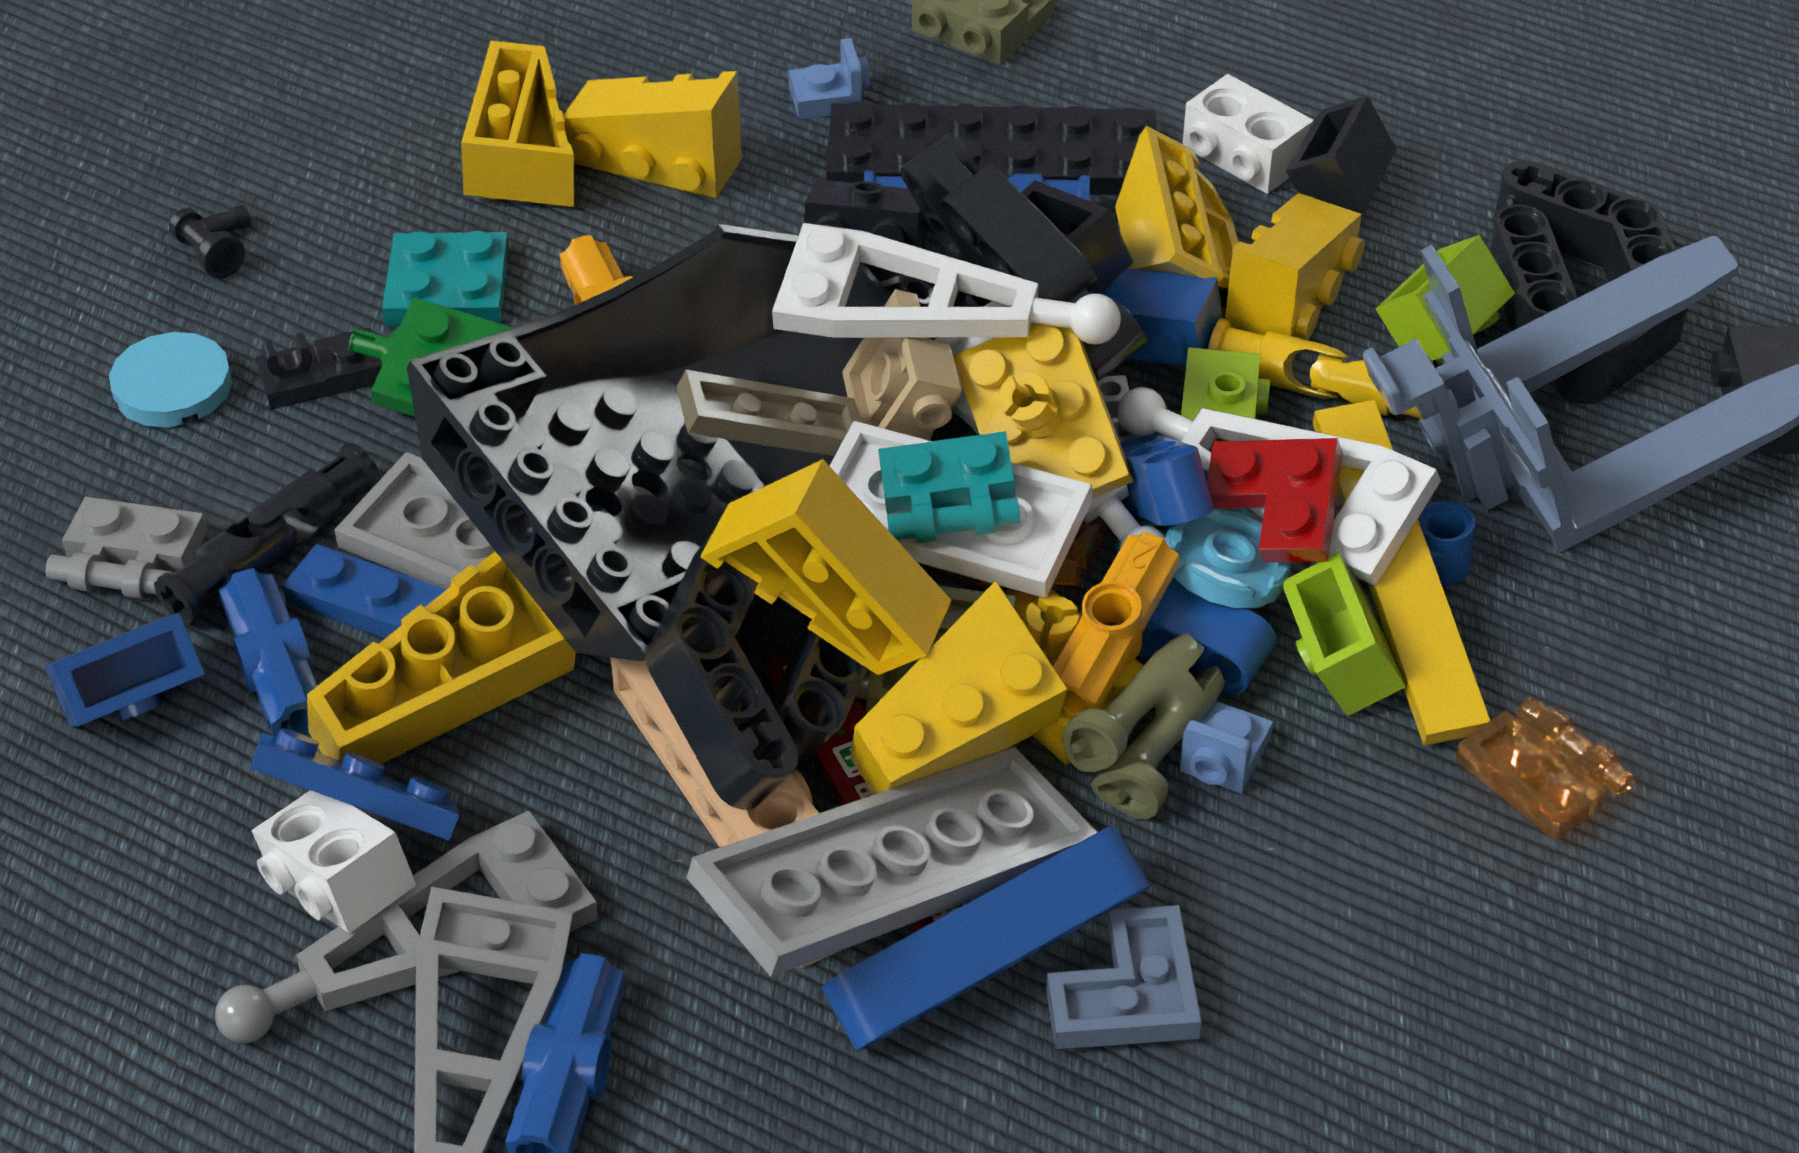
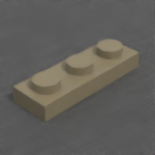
(765, 413)

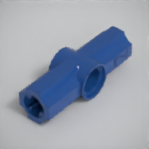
(270, 649)
(567, 1058)

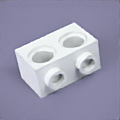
(1244, 132)
(333, 860)

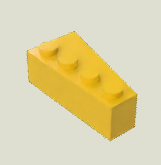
(440, 668)

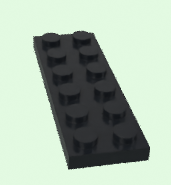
(1013, 139)

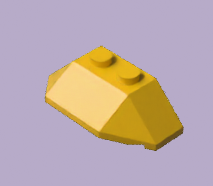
(1174, 213)

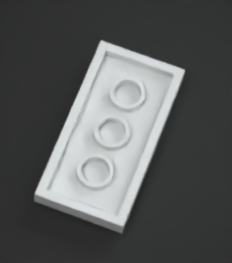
(1016, 555)

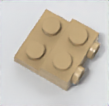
(903, 380)

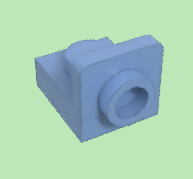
(821, 84)
(1225, 746)

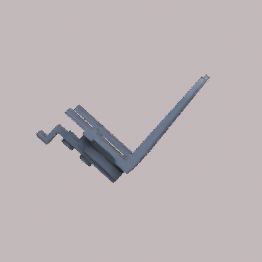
(1497, 437)

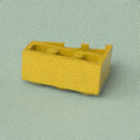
(516, 132)
(1293, 267)
(833, 563)

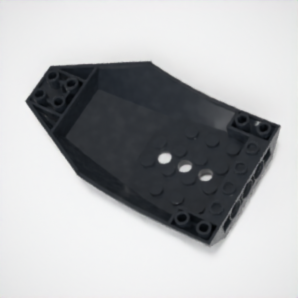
(591, 407)

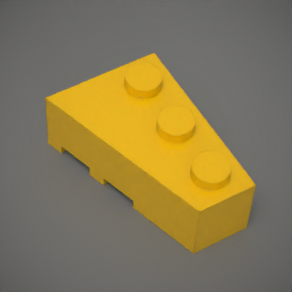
(659, 131)
(963, 701)

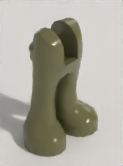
(1099, 737)

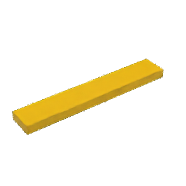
(1414, 606)

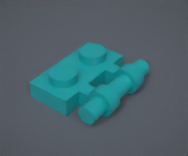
(944, 476)

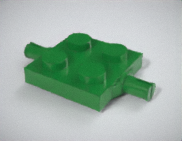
(423, 331)

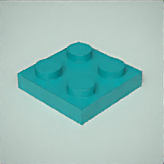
(447, 269)

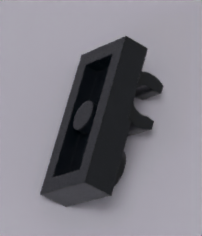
(314, 370)

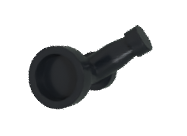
(218, 250)

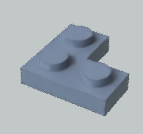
(1141, 998)

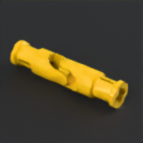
(1326, 374)

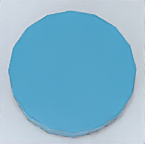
(170, 379)
(1224, 560)

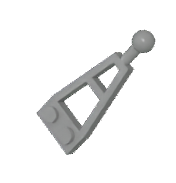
(513, 858)
(490, 940)

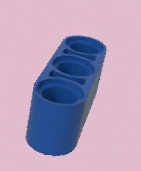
(1167, 480)
(1231, 637)

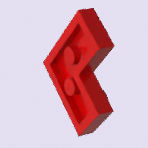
(1293, 484)

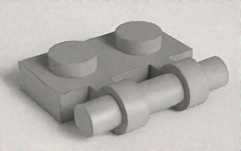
(125, 546)

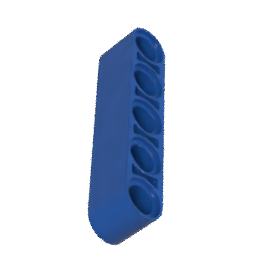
(984, 937)

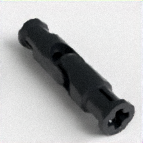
(265, 535)

